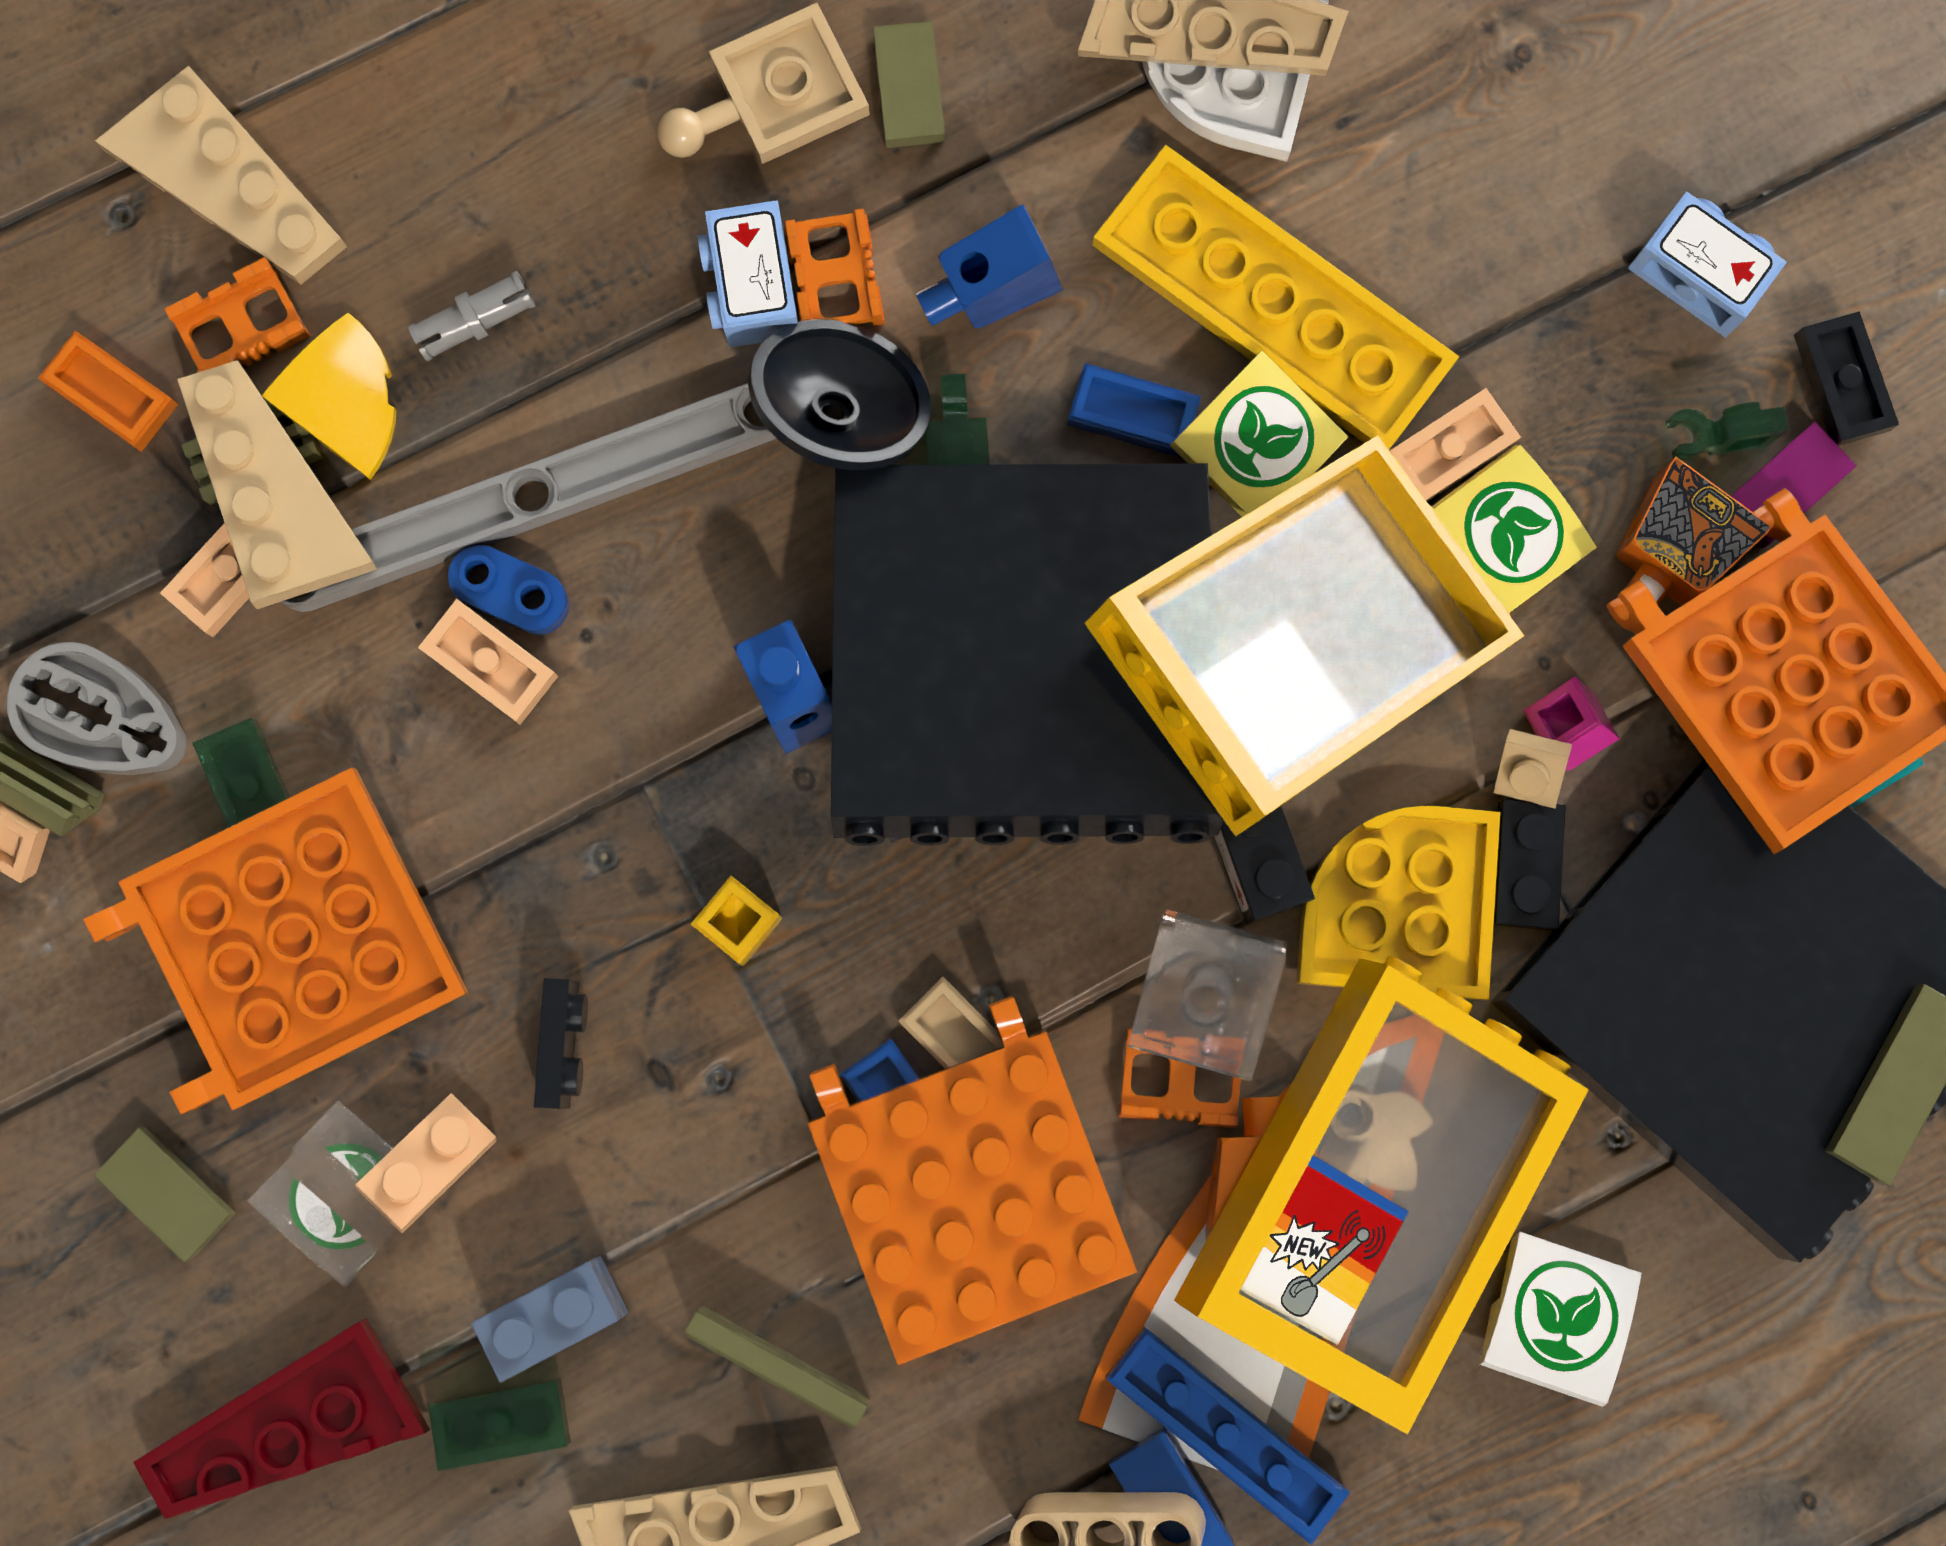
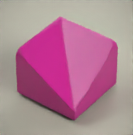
(1573, 717)

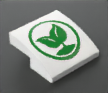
(1561, 1319)

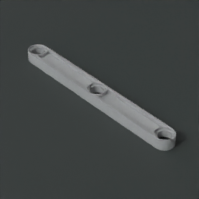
(575, 482)

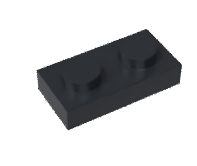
(1846, 379)
(1529, 865)
(558, 1071)

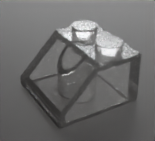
(1208, 995)

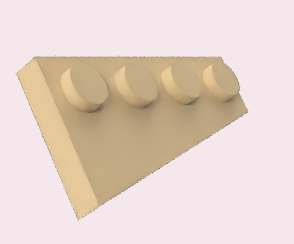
(210, 163)
(271, 502)
(761, 1511)

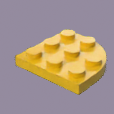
(1410, 890)

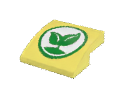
(1259, 437)
(1514, 527)

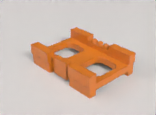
(853, 268)
(230, 305)
(1179, 1097)

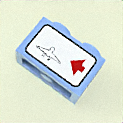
(1707, 264)
(750, 270)

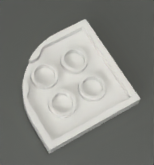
(1233, 106)

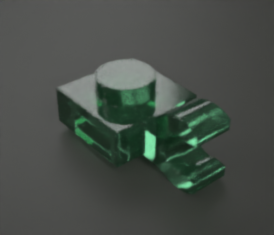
(1737, 430)
(956, 437)

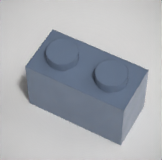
(549, 1318)

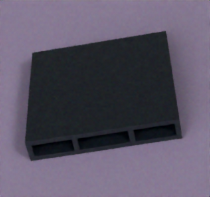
(968, 662)
(1739, 999)

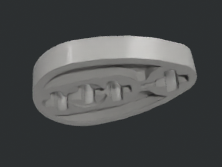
(76, 739)

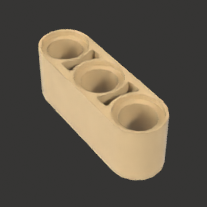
(1133, 1512)

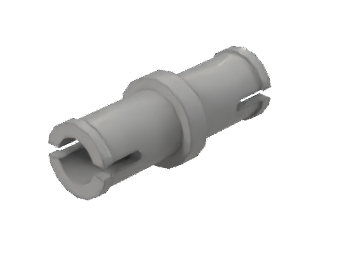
(471, 316)

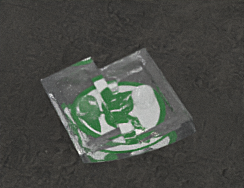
(317, 1200)

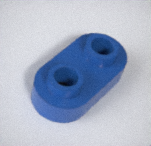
(506, 588)

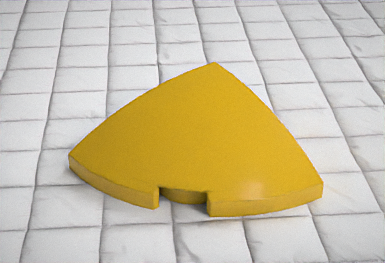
(340, 394)

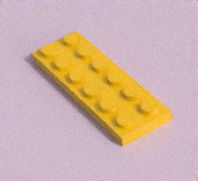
(1274, 297)

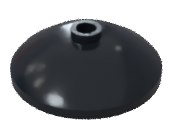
(839, 394)

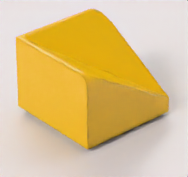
(736, 921)

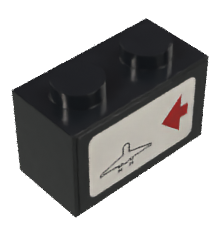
(1264, 867)

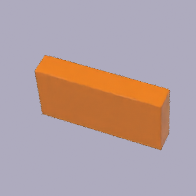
(108, 391)

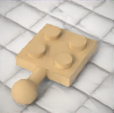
(782, 85)

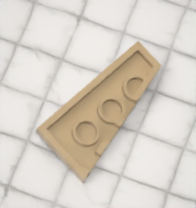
(1217, 33)

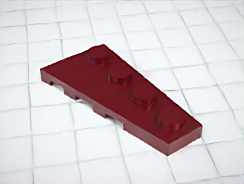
(304, 1417)

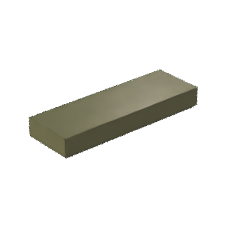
(1896, 1090)
(777, 1367)

